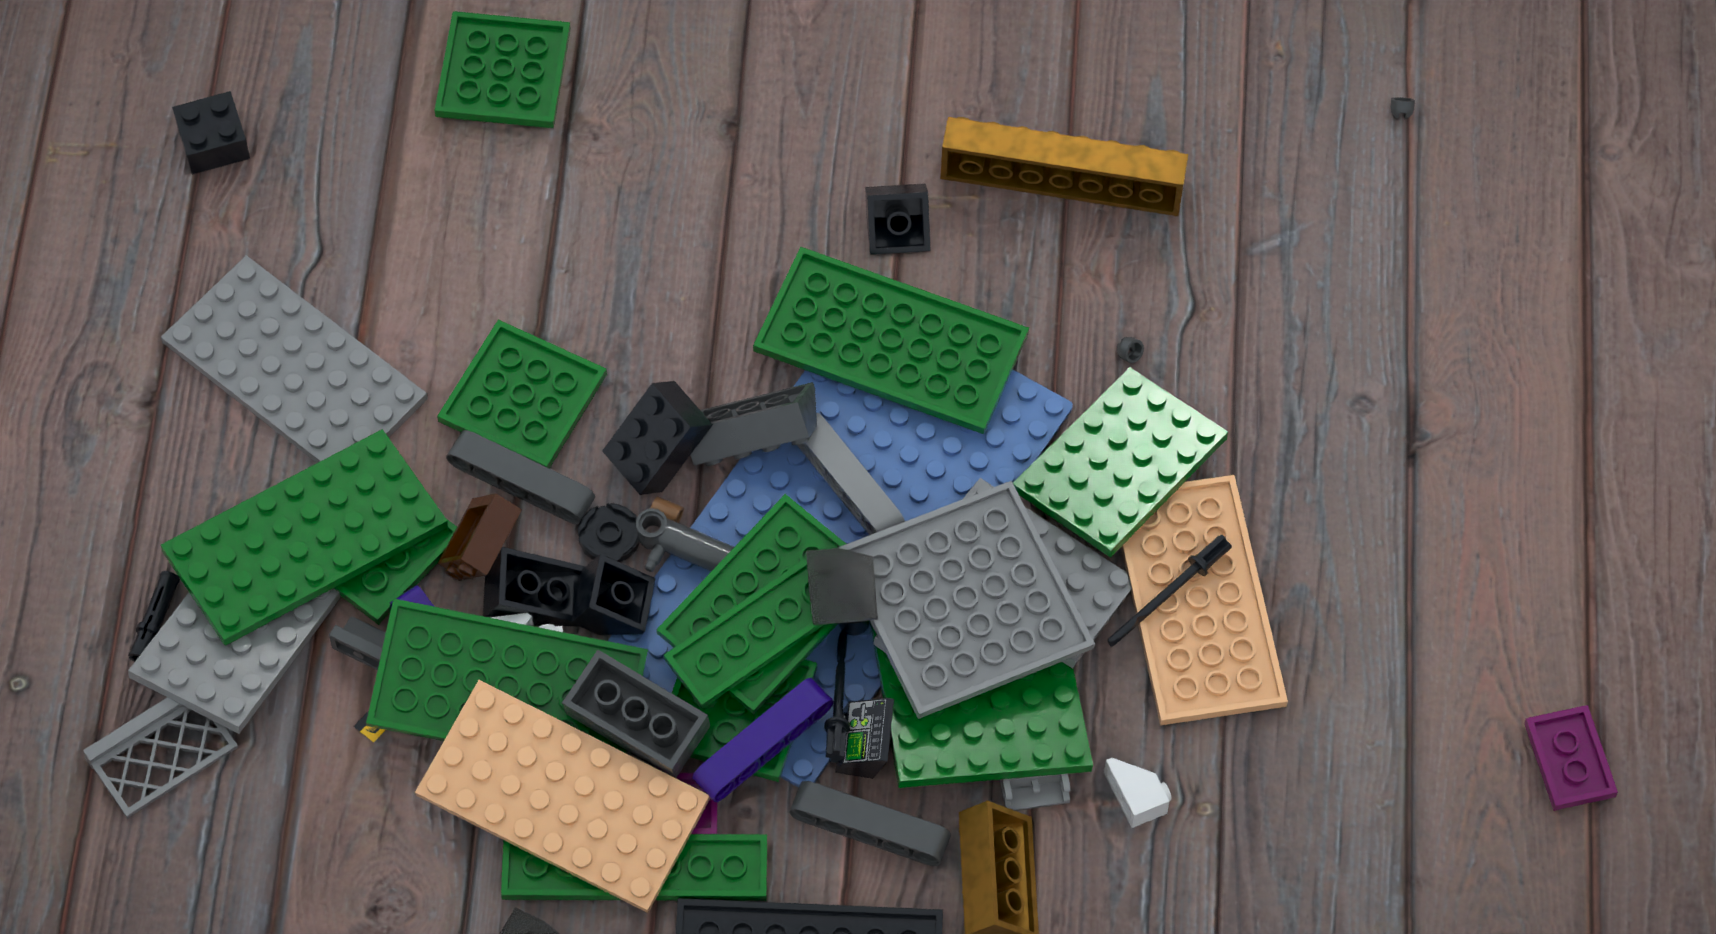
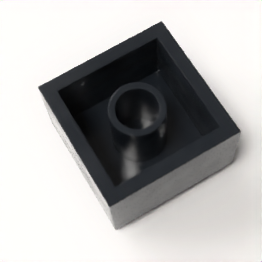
(211, 132)

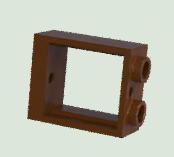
(479, 537)

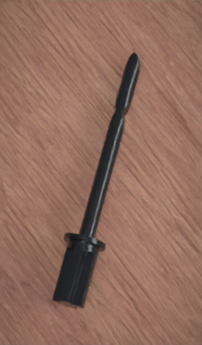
(1199, 563)
(837, 726)

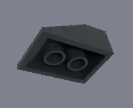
(532, 585)

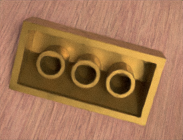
(997, 870)

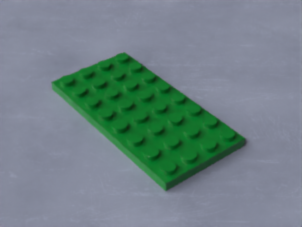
(891, 340)
(303, 536)
(440, 654)

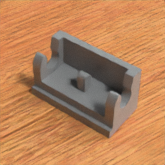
(1035, 791)

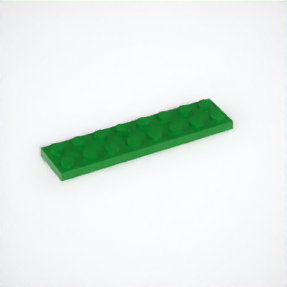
(707, 869)

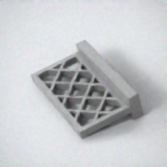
(138, 731)

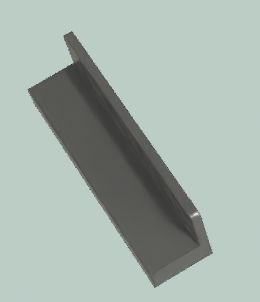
(359, 641)

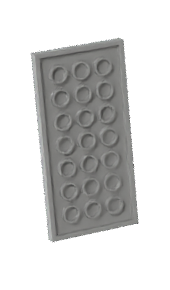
(291, 364)

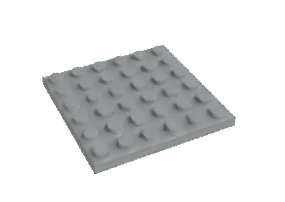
(969, 600)

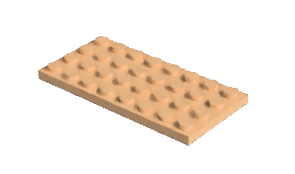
(1212, 638)
(563, 796)

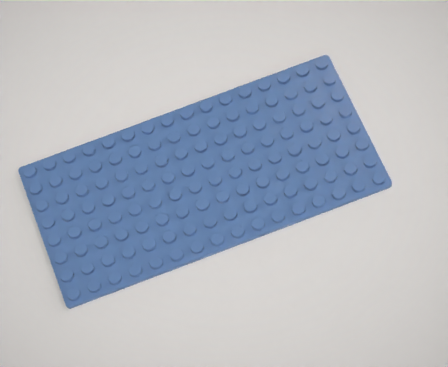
(915, 462)

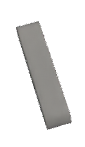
(850, 479)

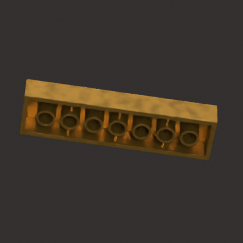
(1063, 166)

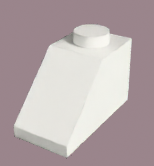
(1137, 791)

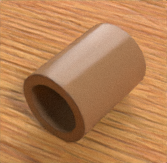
(671, 510)

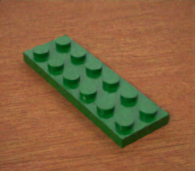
(745, 637)

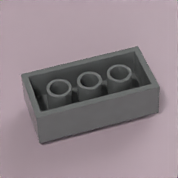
(636, 714)

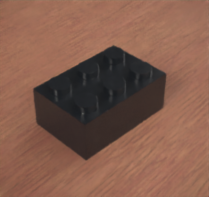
(657, 437)

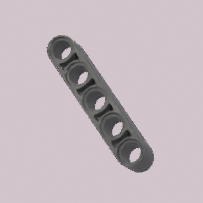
(520, 477)
(870, 823)

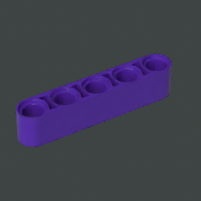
(762, 739)

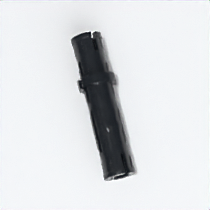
(155, 613)

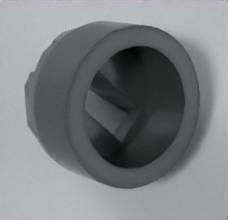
(1402, 105)
(1134, 345)

